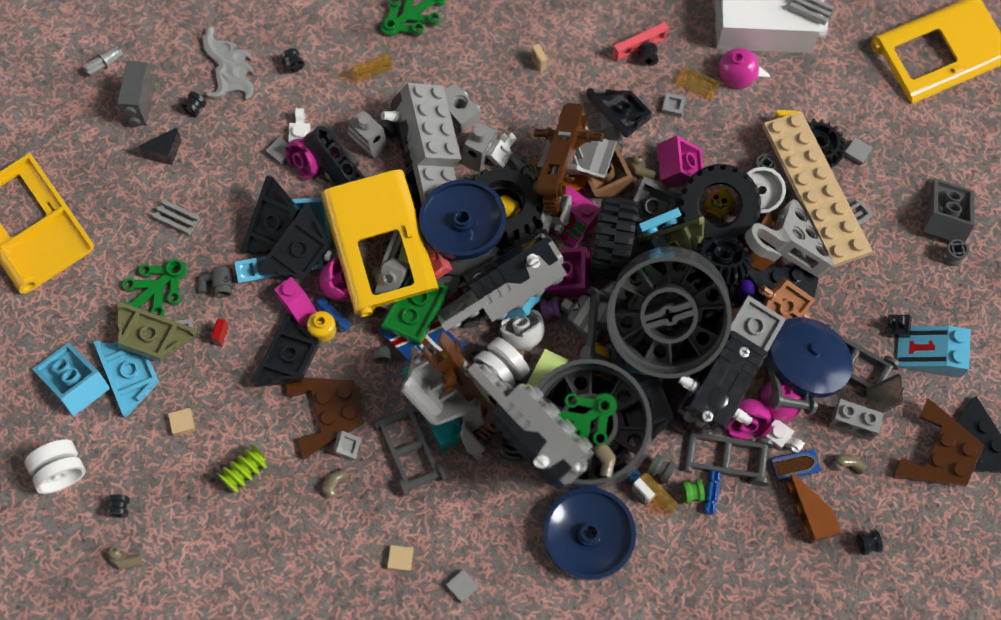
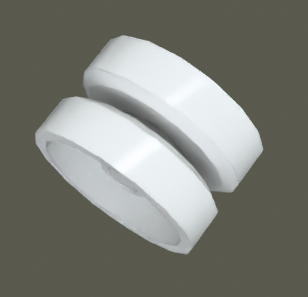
(774, 184)
(504, 360)
(54, 466)

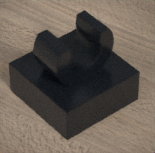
(899, 326)

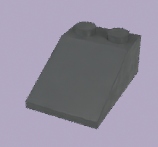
(949, 211)

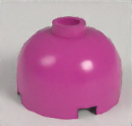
(738, 68)
(300, 157)
(333, 281)
(784, 413)
(760, 423)

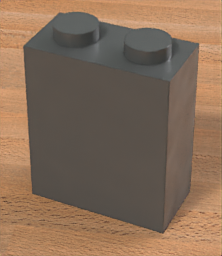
(136, 93)

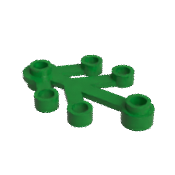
(410, 14)
(156, 287)
(583, 421)

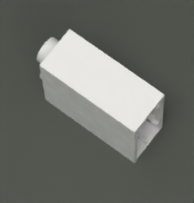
(765, 26)

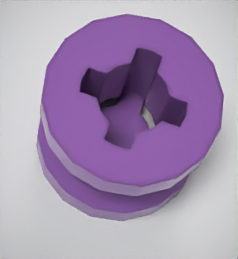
(550, 308)

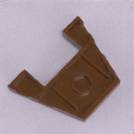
(335, 408)
(951, 456)

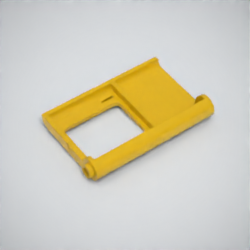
(969, 35)
(372, 209)
(48, 244)

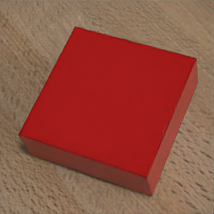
(219, 332)

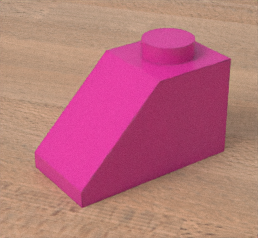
(295, 301)

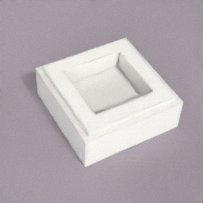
(643, 492)

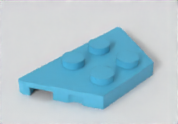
(128, 373)

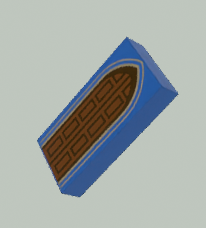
(798, 464)

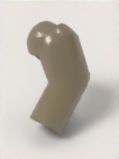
(639, 168)
(607, 458)
(848, 460)
(331, 481)
(123, 561)

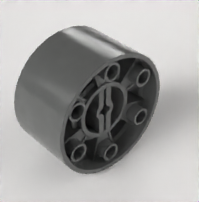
(649, 318)
(620, 434)

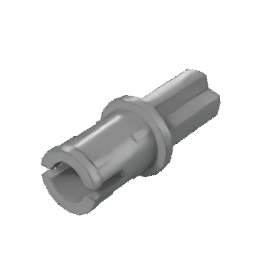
(103, 60)

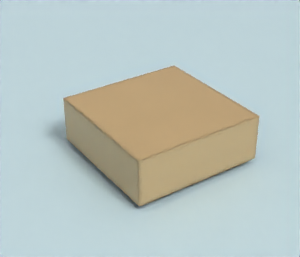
(539, 58)
(182, 421)
(400, 558)

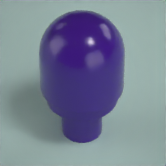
(745, 288)

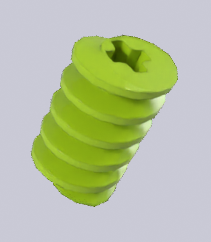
(243, 468)

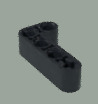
(331, 156)

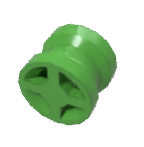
(693, 491)

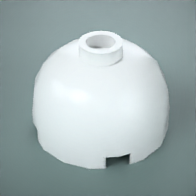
(523, 332)

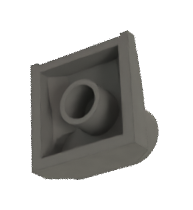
(652, 200)

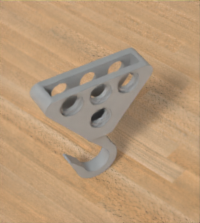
(791, 240)

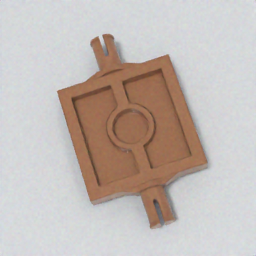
(787, 299)

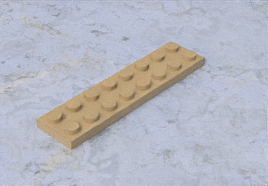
(817, 188)

